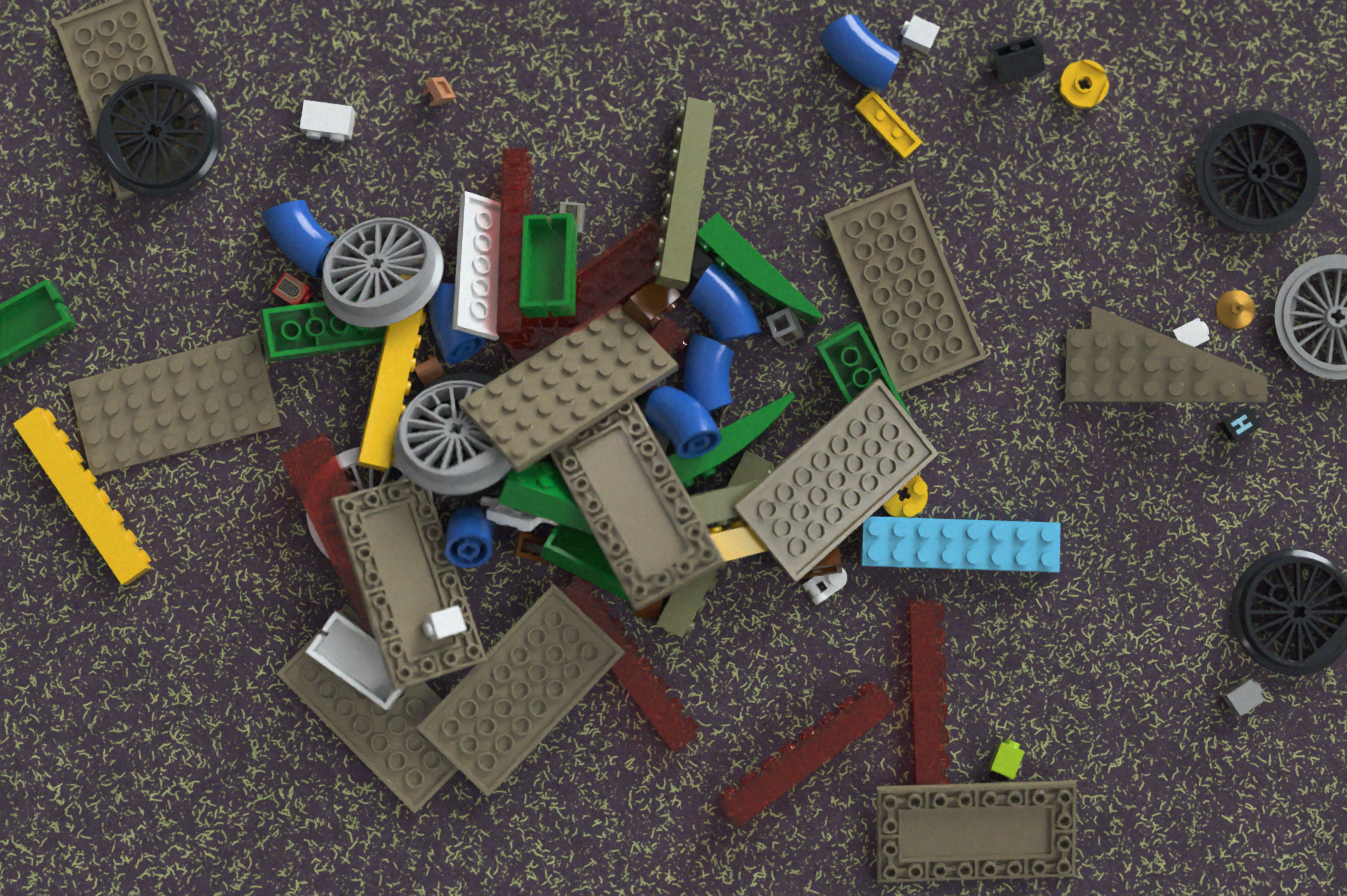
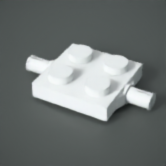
(510, 516)

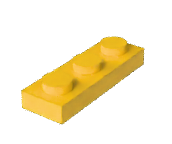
(888, 125)

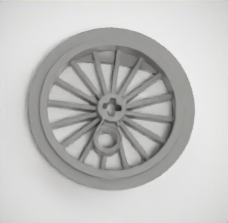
(380, 270)
(1285, 314)
(463, 478)

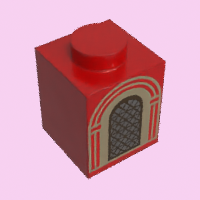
(293, 290)

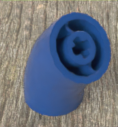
(860, 52)
(299, 235)
(724, 306)
(453, 344)
(708, 373)
(682, 422)
(469, 537)

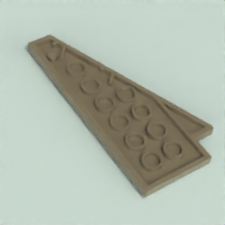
(1139, 365)

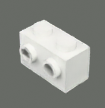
(327, 120)

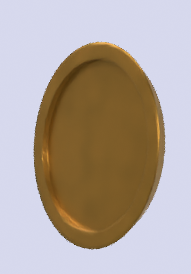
(1235, 309)

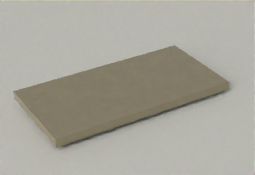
(636, 506)
(403, 578)
(976, 831)

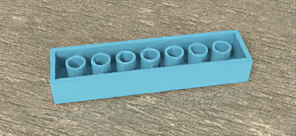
(960, 544)

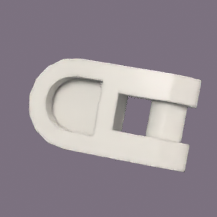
(832, 582)

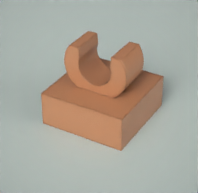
(440, 90)
(429, 370)

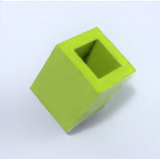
(1006, 758)

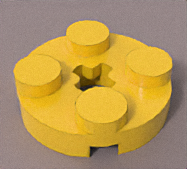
(1079, 71)
(908, 507)

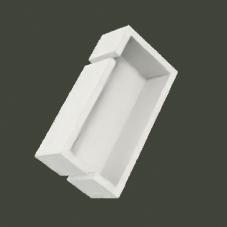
(354, 658)

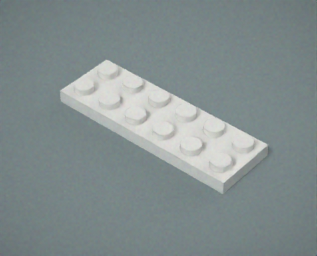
(477, 266)

